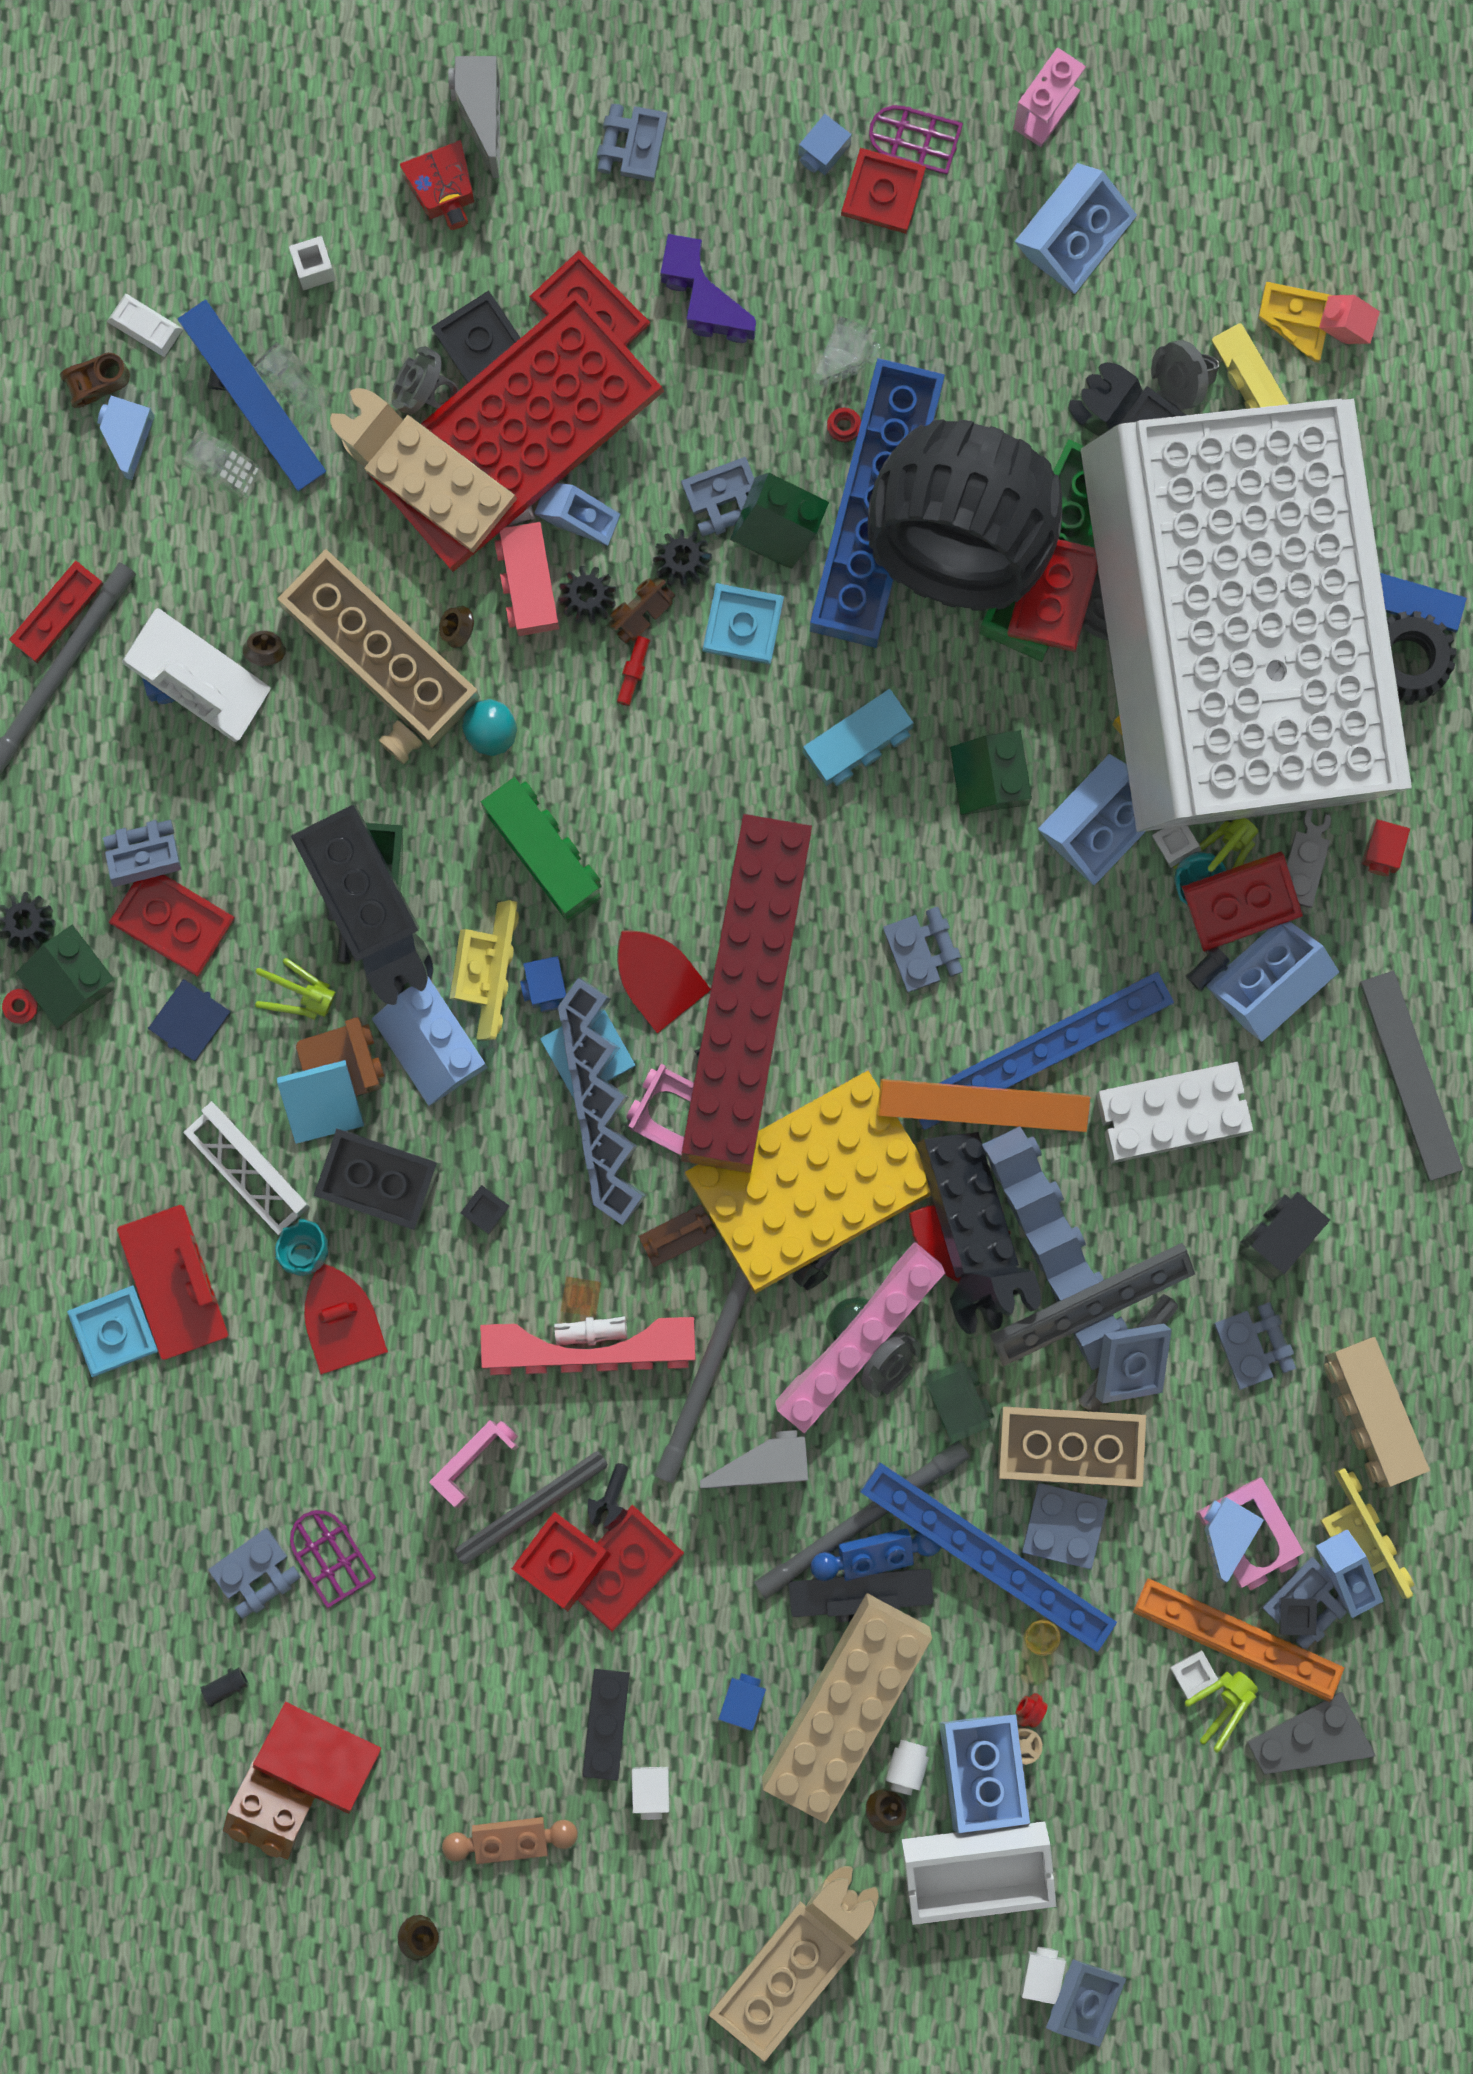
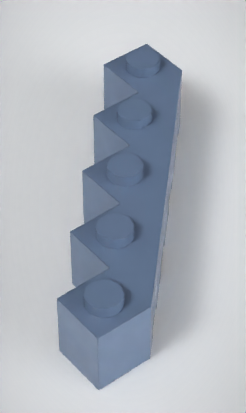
(597, 1102)
(1048, 1232)

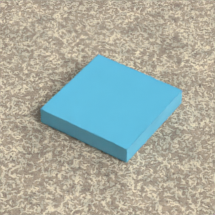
(743, 623)
(620, 1063)
(320, 1101)
(113, 1331)

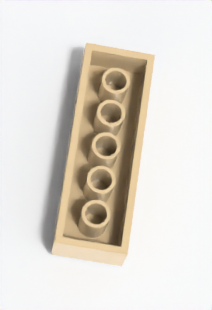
(378, 648)
(846, 1708)

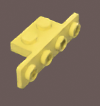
(1247, 369)
(482, 969)
(1361, 1524)

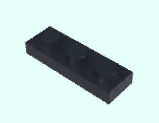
(606, 1724)

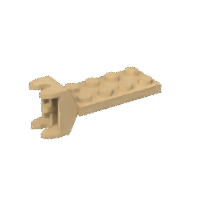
(423, 470)
(796, 1964)

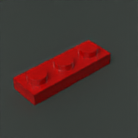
(56, 611)

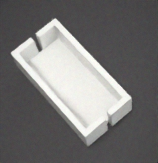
(1174, 1112)
(979, 1873)

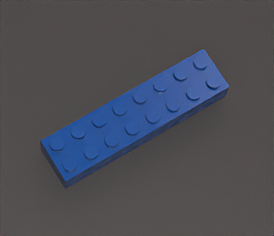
(853, 585)

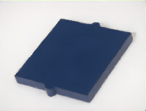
(189, 1020)

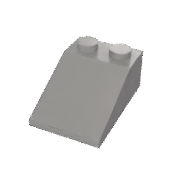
(477, 92)
(769, 1463)

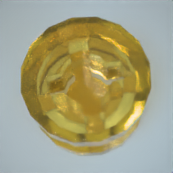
(1047, 1637)

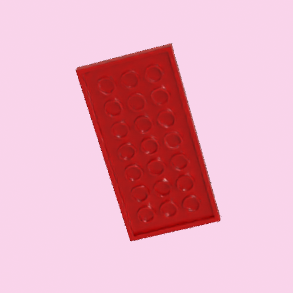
(538, 413)

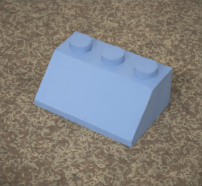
(1076, 227)
(1095, 821)
(1273, 978)
(429, 1042)
(984, 1773)

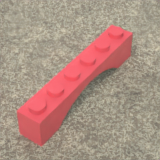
(513, 1347)

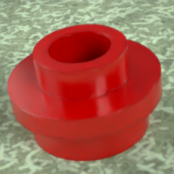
(843, 414)
(24, 1016)
(1031, 1710)

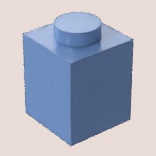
(824, 145)

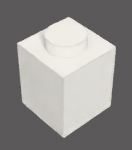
(312, 263)
(650, 1791)
(1043, 1975)

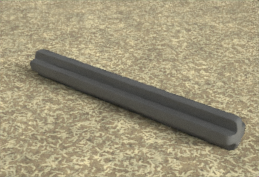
(530, 1507)

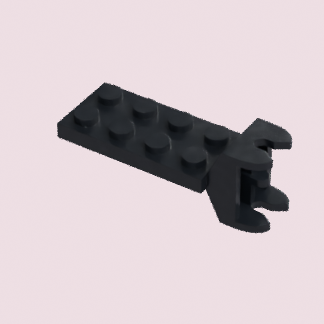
(1117, 399)
(365, 902)
(975, 1232)

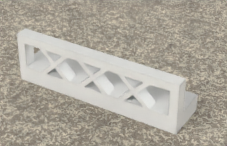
(255, 1158)

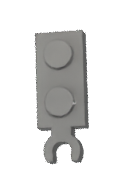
(1308, 859)

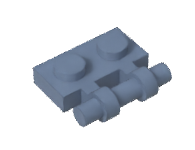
(642, 145)
(717, 488)
(144, 859)
(913, 955)
(1245, 1351)
(249, 1563)
(1309, 1583)

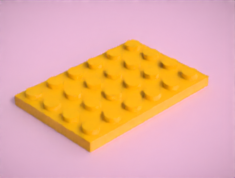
(813, 1183)

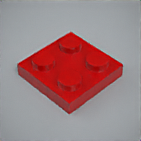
(883, 190)
(561, 1561)

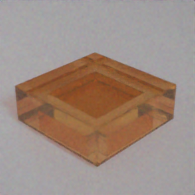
(581, 1297)

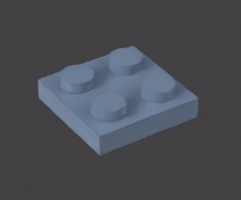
(1133, 1363)
(1064, 1526)
(1086, 2003)

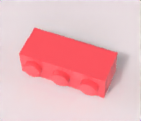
(527, 579)

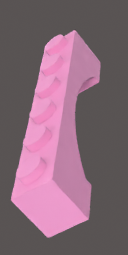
(889, 1306)

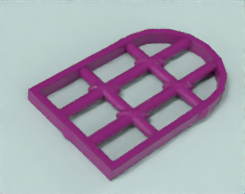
(926, 132)
(342, 1561)

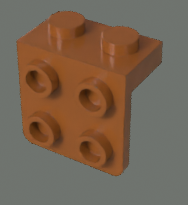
(347, 1044)
(267, 1814)

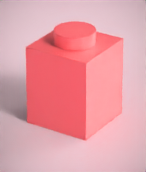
(1349, 319)

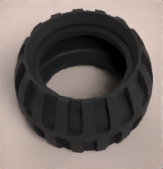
(965, 515)

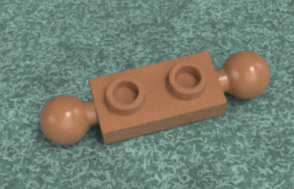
(509, 1840)

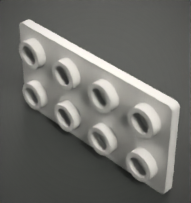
(196, 675)

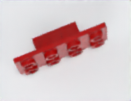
(172, 1282)

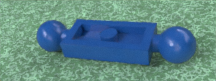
(873, 1555)

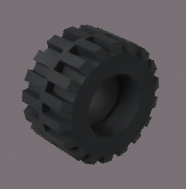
(1438, 649)

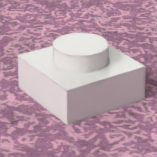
(1176, 844)
(1194, 1674)

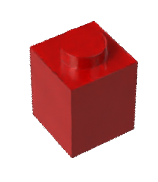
(1385, 847)

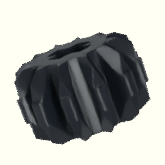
(696, 558)
(581, 585)
(37, 915)

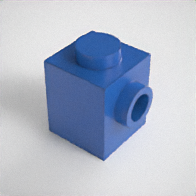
(543, 984)

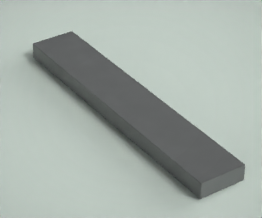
(1411, 1075)
(1092, 1304)

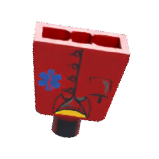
(441, 183)

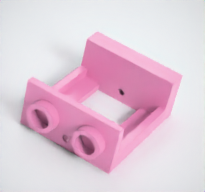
(1050, 99)
(642, 1123)
(444, 1478)
(1288, 1544)

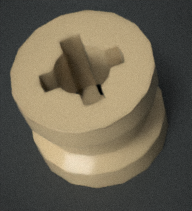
(400, 742)
(1030, 1747)

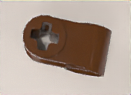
(92, 379)

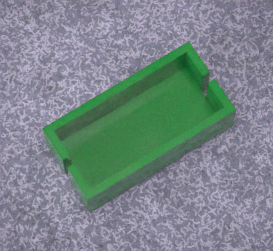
(541, 850)

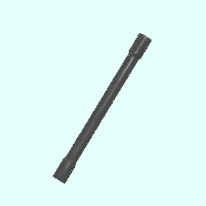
(110, 593)
(675, 1450)
(786, 1572)

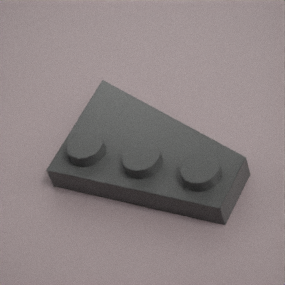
(1312, 1738)

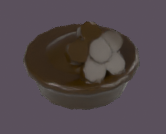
(456, 626)
(264, 648)
(885, 1811)
(417, 1937)

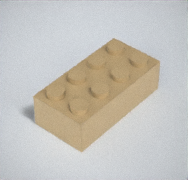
(1376, 1412)
(1071, 1447)

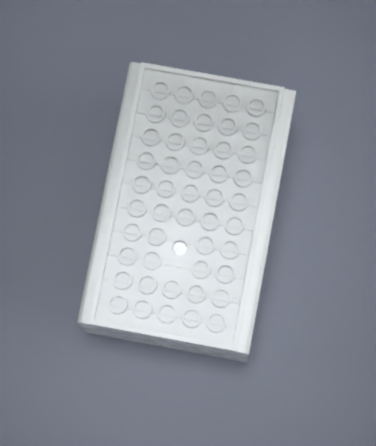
(1245, 613)

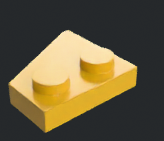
(1295, 316)

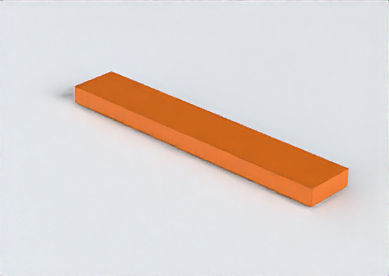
(983, 1105)
(1238, 1640)

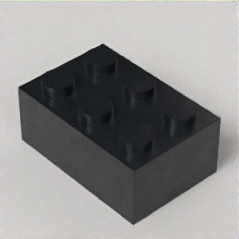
(377, 1179)
(1284, 1236)

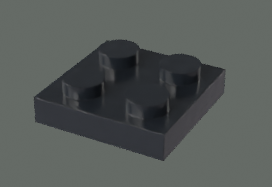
(475, 335)

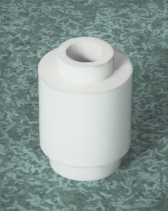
(907, 1767)

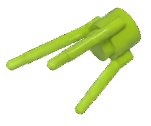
(1237, 836)
(315, 998)
(1237, 1693)

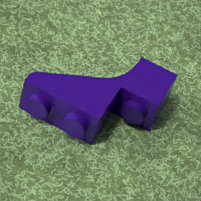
(709, 307)

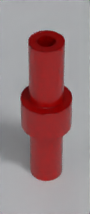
(633, 671)

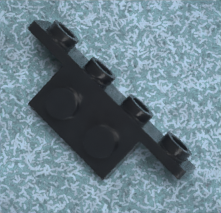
(844, 1597)

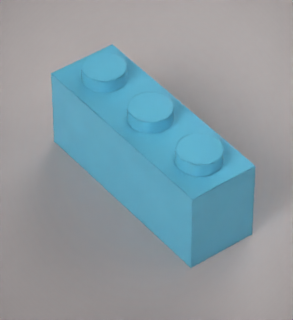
(859, 739)

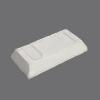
(145, 325)

